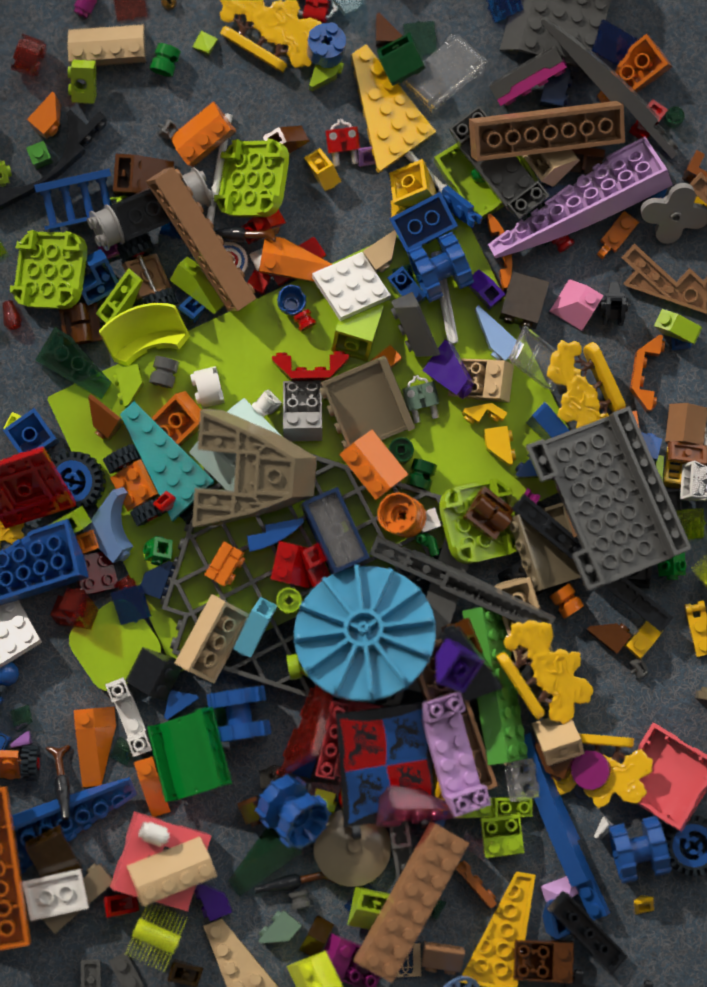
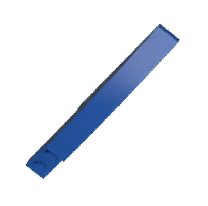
(565, 838)

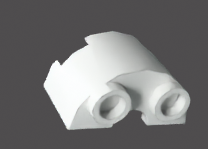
(208, 387)

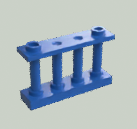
(64, 186)

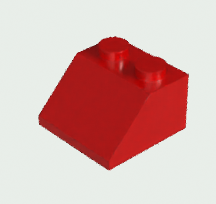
(289, 565)

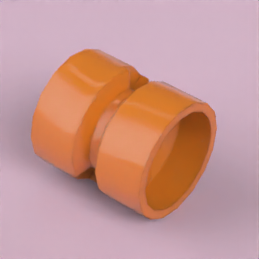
(566, 601)

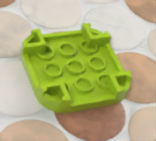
(253, 178)
(50, 270)
(463, 539)
(109, 647)

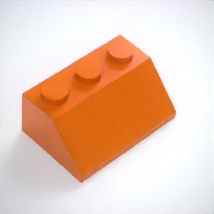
(202, 134)
(373, 464)

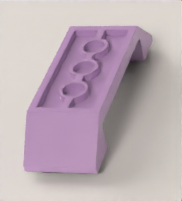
(453, 755)

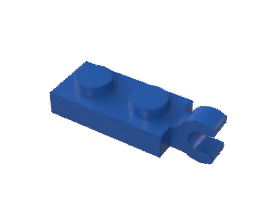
(460, 207)

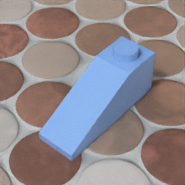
(497, 338)

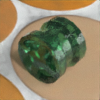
(675, 113)

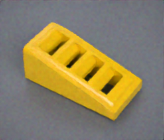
(667, 476)

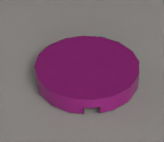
(590, 770)

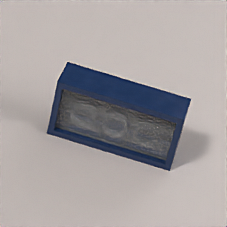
(334, 530)

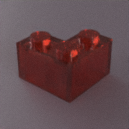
(74, 609)

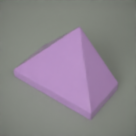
(553, 889)

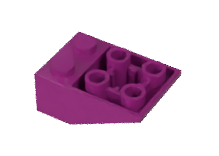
(342, 955)

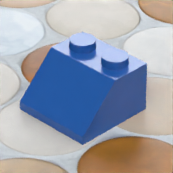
(30, 433)

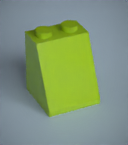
(357, 333)

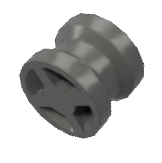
(299, 899)

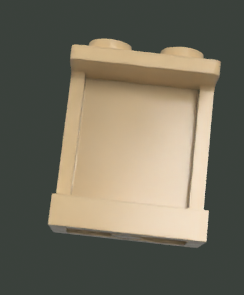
(558, 740)

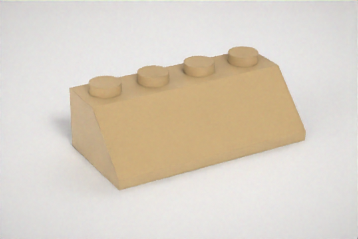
(108, 45)
(524, 590)
(212, 639)
(171, 871)

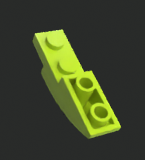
(502, 806)

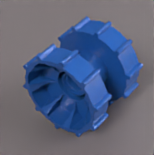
(447, 264)
(239, 712)
(293, 811)
(641, 849)

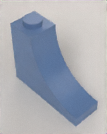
(109, 527)

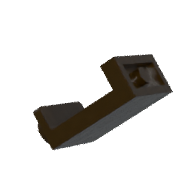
(524, 300)
(52, 853)

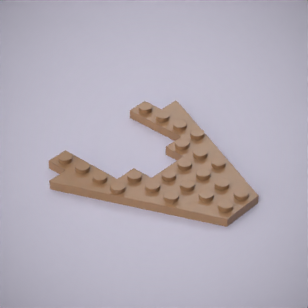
(652, 279)

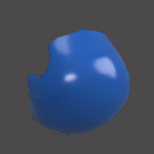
(291, 300)

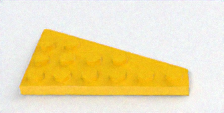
(391, 117)

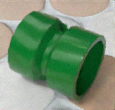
(165, 58)

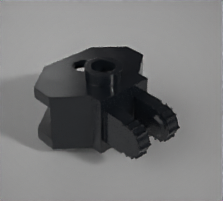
(614, 304)

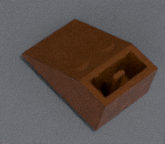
(133, 172)
(543, 960)

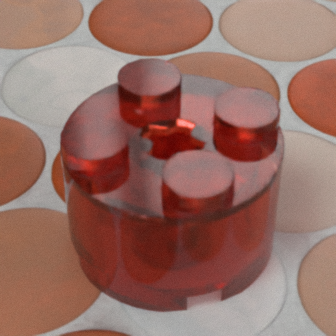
(28, 55)

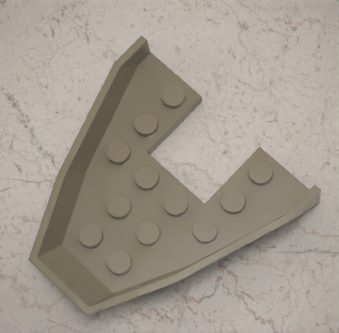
(267, 472)

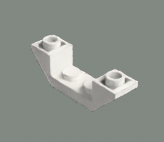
(130, 716)

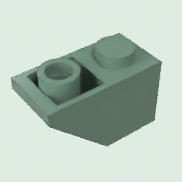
(281, 929)

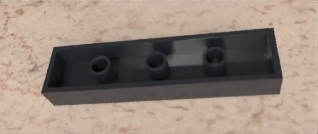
(587, 932)

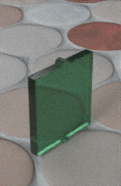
(423, 35)

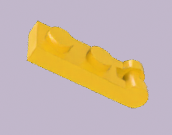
(698, 626)

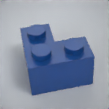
(101, 280)

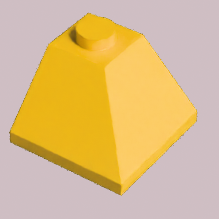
(411, 184)

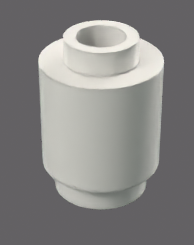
(153, 833)

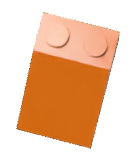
(179, 417)

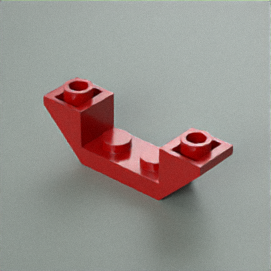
(284, 363)

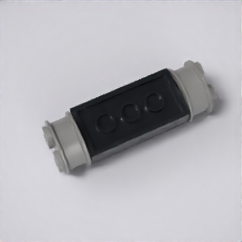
(141, 213)

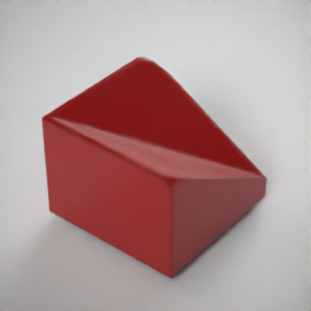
(259, 281)

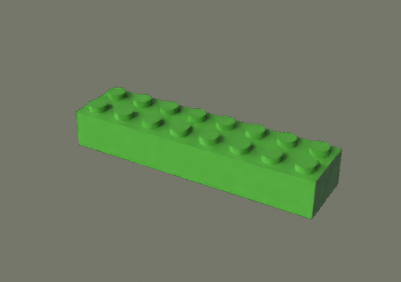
(500, 709)

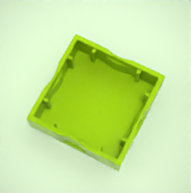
(457, 173)

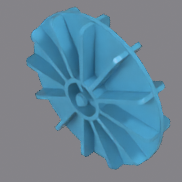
(364, 633)

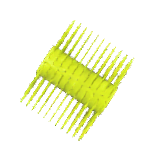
(156, 936)

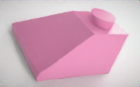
(576, 304)

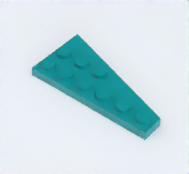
(165, 460)

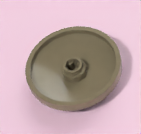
(351, 860)

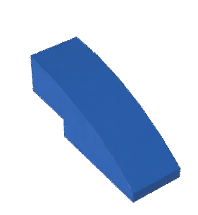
(274, 533)

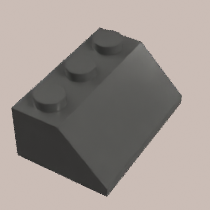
(414, 326)

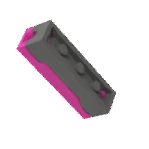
(528, 75)

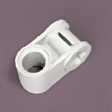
(266, 403)

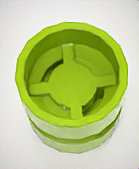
(289, 600)
(295, 668)

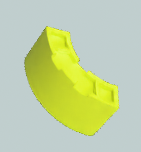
(143, 328)

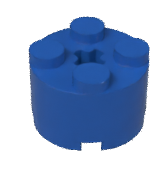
(326, 45)

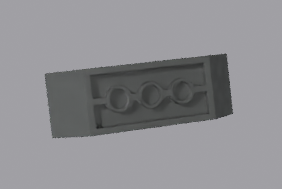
(503, 175)

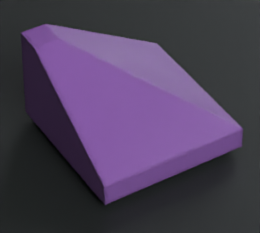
(24, 739)

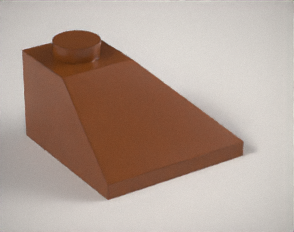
(104, 419)

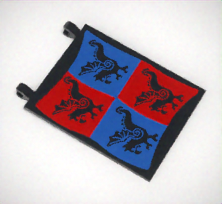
(377, 752)

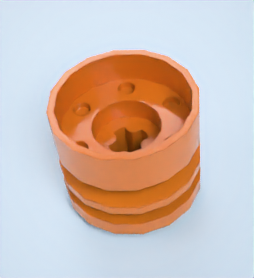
(392, 512)

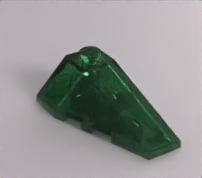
(69, 361)
(261, 861)

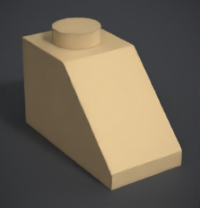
(381, 252)

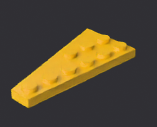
(494, 956)

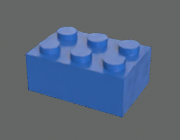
(424, 222)

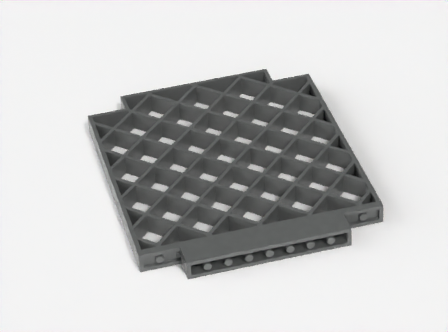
(441, 601)

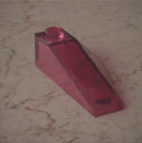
(405, 804)

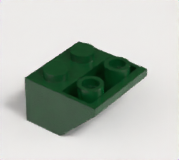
(401, 59)

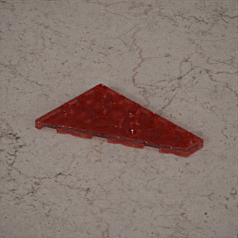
(307, 739)

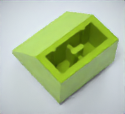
(502, 835)
(366, 907)

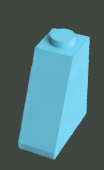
(255, 627)

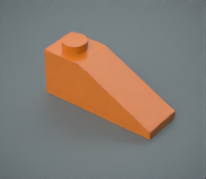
(151, 786)

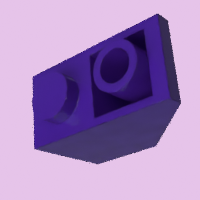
(486, 289)
(214, 901)

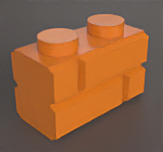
(225, 564)

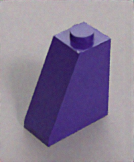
(450, 370)

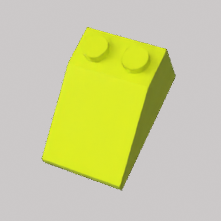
(314, 972)

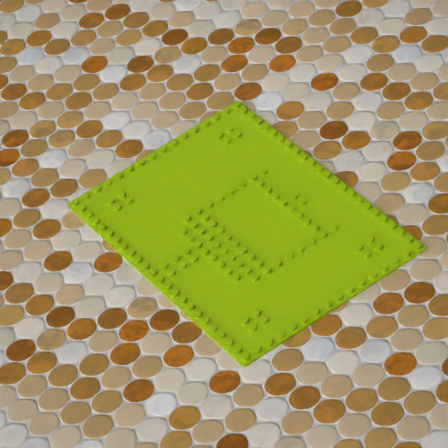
(242, 351)

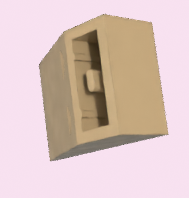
(490, 378)

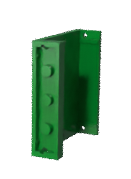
(189, 755)

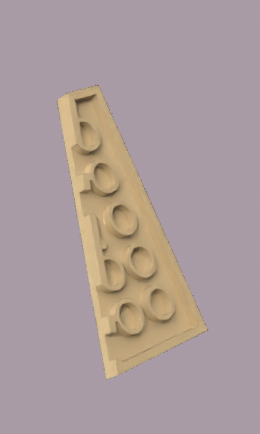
(234, 959)

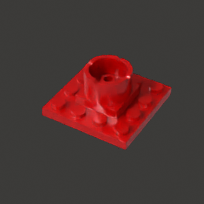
(31, 488)

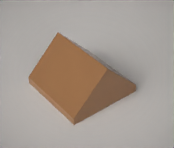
(686, 423)

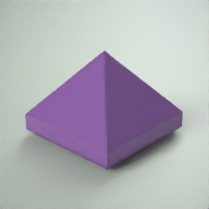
(366, 157)

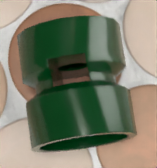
(402, 449)
(421, 474)

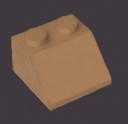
(442, 957)

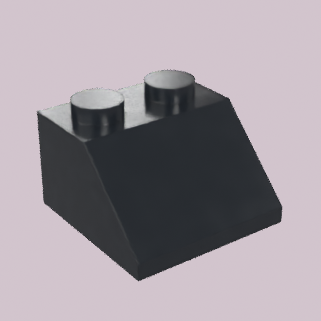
(154, 673)

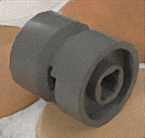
(164, 372)

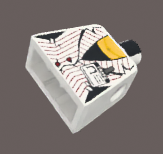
(694, 482)

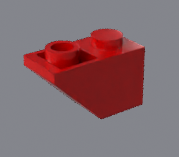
(264, 224)

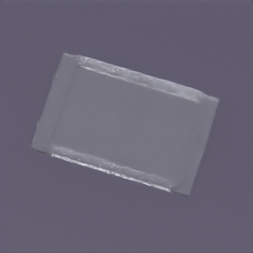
(533, 357)

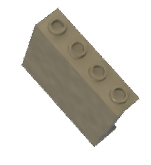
(366, 401)
(541, 558)

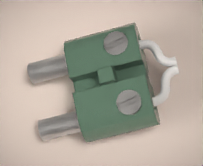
(421, 396)

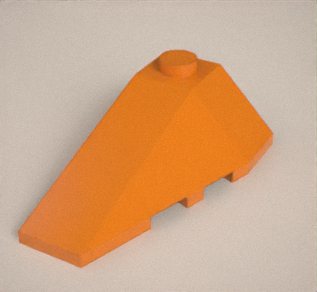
(641, 65)
(289, 260)
(94, 741)

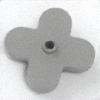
(674, 213)

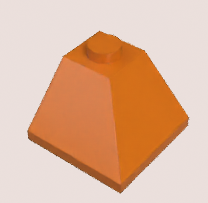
(46, 117)

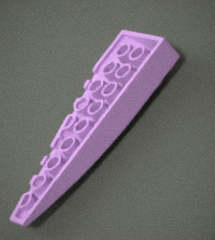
(611, 187)

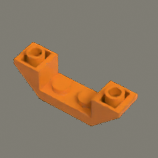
(645, 397)

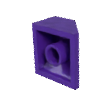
(456, 665)

